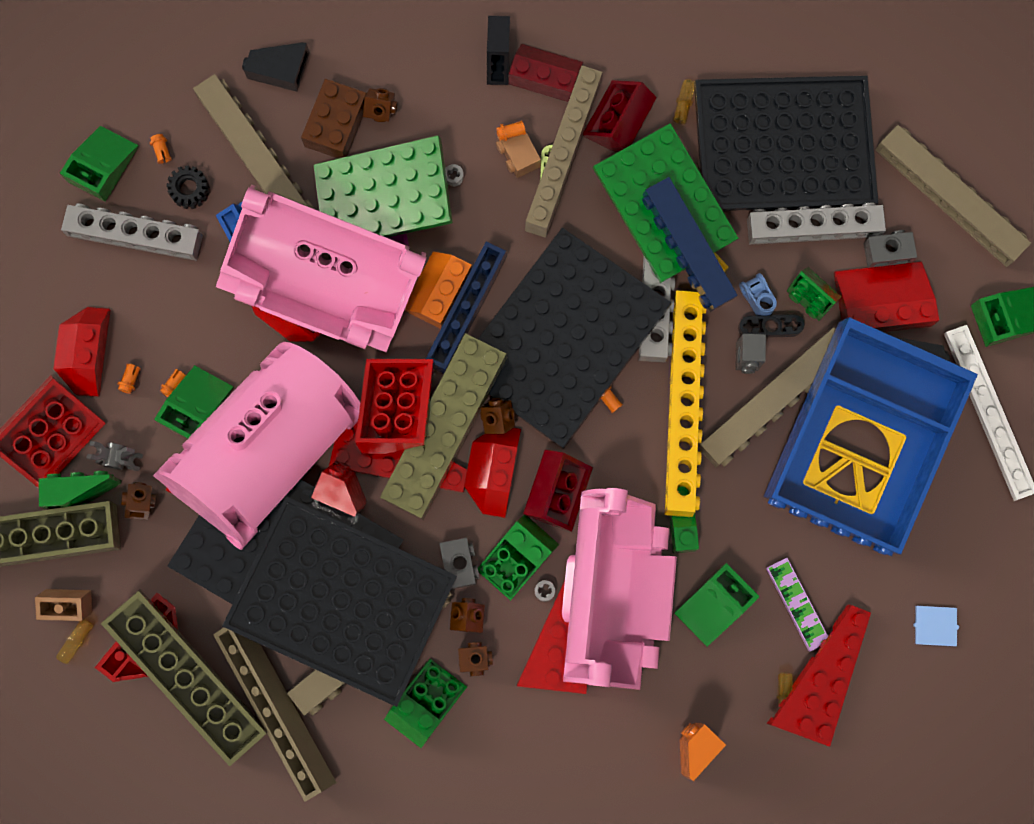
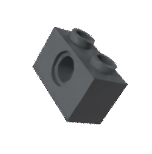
(878, 255)
(750, 353)
(450, 552)

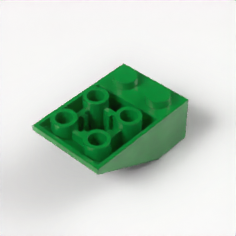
(99, 162)
(813, 294)
(1005, 315)
(192, 402)
(74, 490)
(517, 557)
(716, 604)
(425, 703)

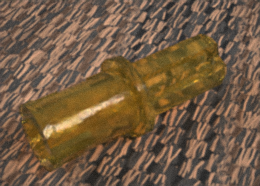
(684, 101)
(74, 641)
(784, 686)

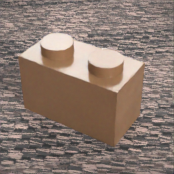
(520, 154)
(63, 604)

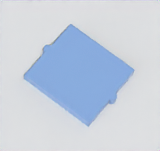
(936, 626)

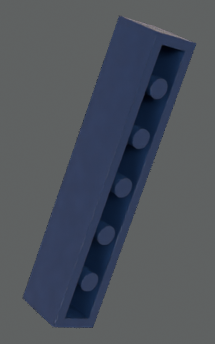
(689, 244)
(467, 305)

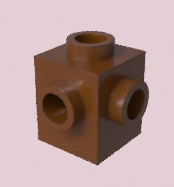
(379, 105)
(497, 416)
(138, 501)
(467, 616)
(466, 655)

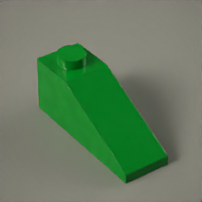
(684, 530)

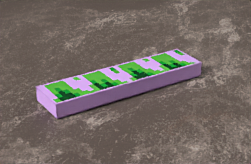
(797, 604)

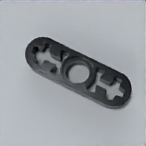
(788, 331)

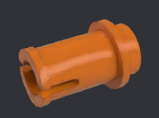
(510, 131)
(159, 144)
(128, 379)
(172, 382)
(611, 400)

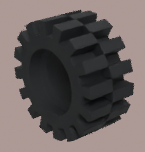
(182, 176)

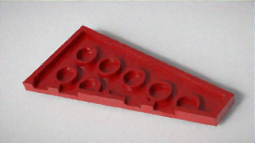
(383, 465)
(547, 659)
(822, 686)

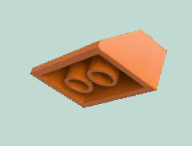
(437, 288)
(698, 749)

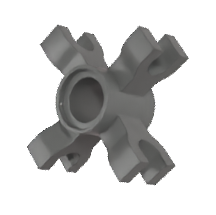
(114, 456)

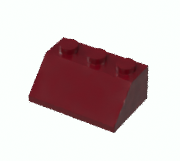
(544, 72)
(620, 114)
(558, 490)

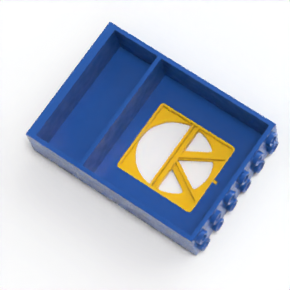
(908, 398)

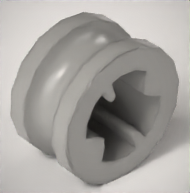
(457, 180)
(540, 585)

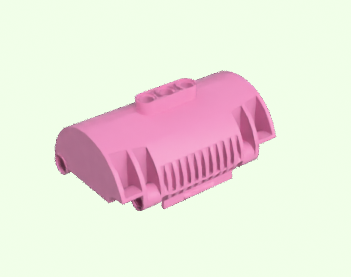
(274, 274)
(244, 481)
(617, 591)

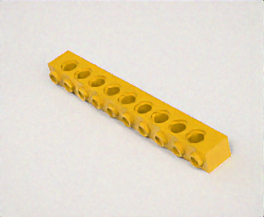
(677, 504)

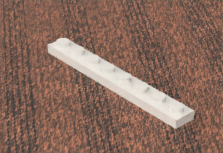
(991, 414)

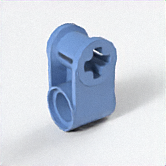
(757, 291)

